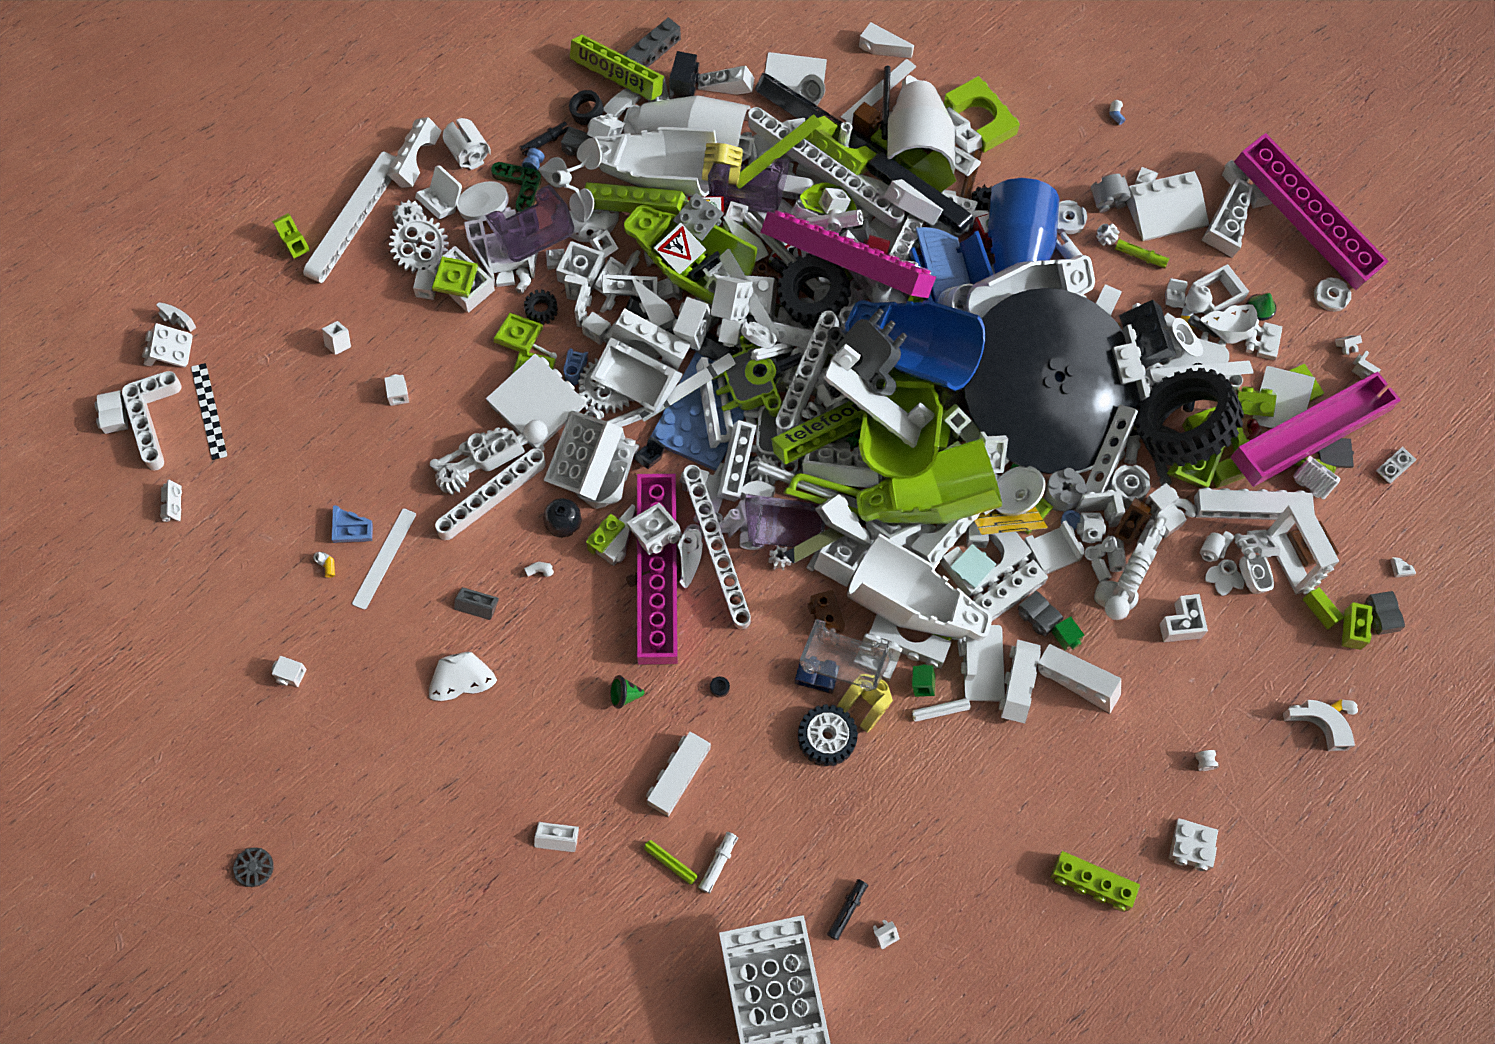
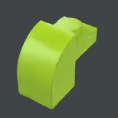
(290, 236)

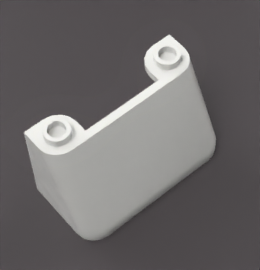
(635, 375)

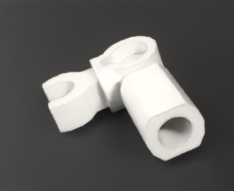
(1095, 553)

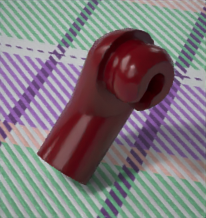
(1253, 429)

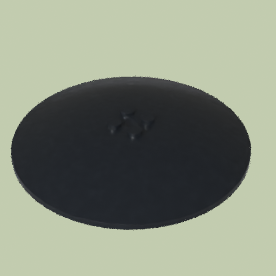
(1015, 386)

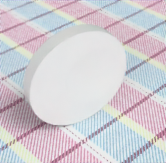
(482, 200)

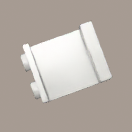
(1055, 548)

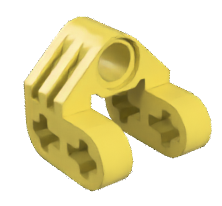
(723, 154)
(879, 698)

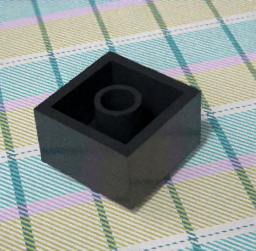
(684, 75)

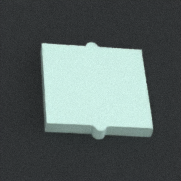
(973, 566)

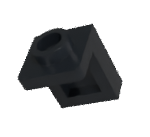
(650, 453)

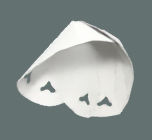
(601, 221)
(1232, 327)
(611, 487)
(690, 561)
(459, 673)

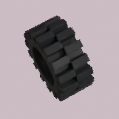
(537, 298)

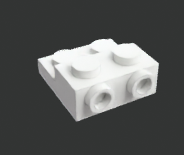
(655, 529)
(893, 531)
(1193, 845)

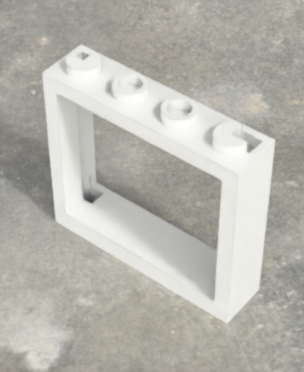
(1314, 537)

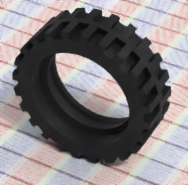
(1197, 442)

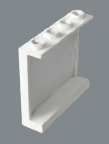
(536, 394)

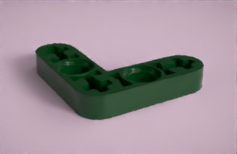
(527, 183)

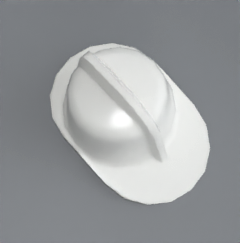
(811, 88)
(1184, 338)

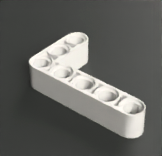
(138, 419)

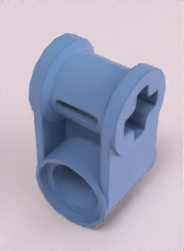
(574, 364)

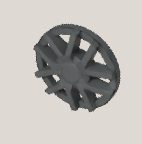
(253, 867)

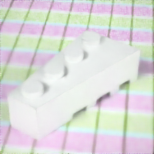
(1229, 220)
(1081, 677)

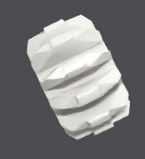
(406, 210)
(757, 476)

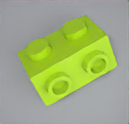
(1257, 402)
(605, 534)

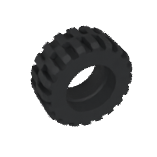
(802, 271)

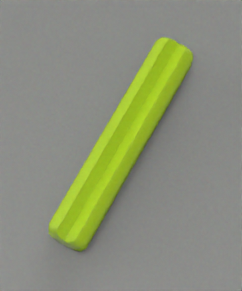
(670, 862)

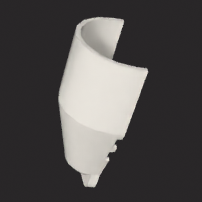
(689, 112)
(920, 121)
(659, 158)
(1064, 274)
(913, 595)

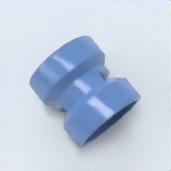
(533, 159)

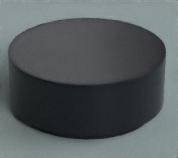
(719, 686)

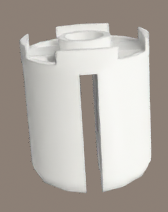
(466, 143)

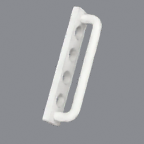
(710, 411)
(1123, 414)

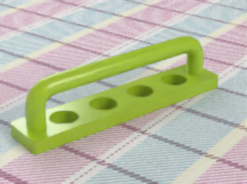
(791, 490)

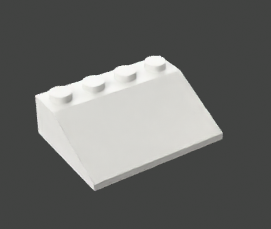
(1168, 206)
(583, 454)

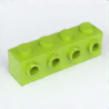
(1095, 881)

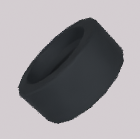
(581, 97)

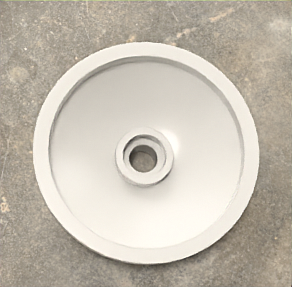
(1020, 490)

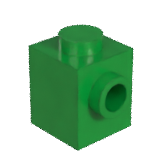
(1068, 634)
(923, 680)

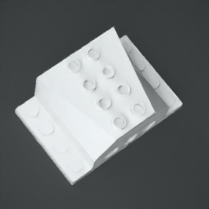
(774, 984)

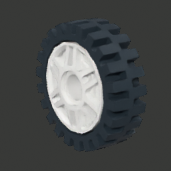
(830, 720)

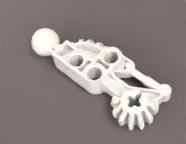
(485, 452)
(1136, 568)

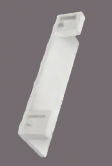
(881, 408)

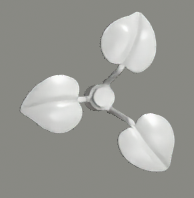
(558, 175)

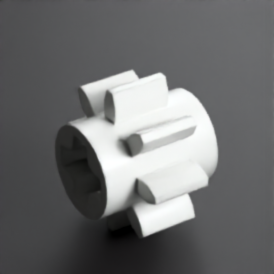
(1107, 234)
(776, 560)

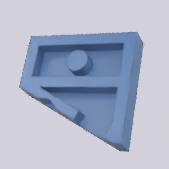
(350, 527)

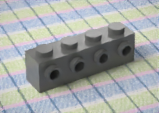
(655, 43)

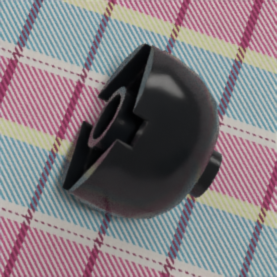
(562, 517)

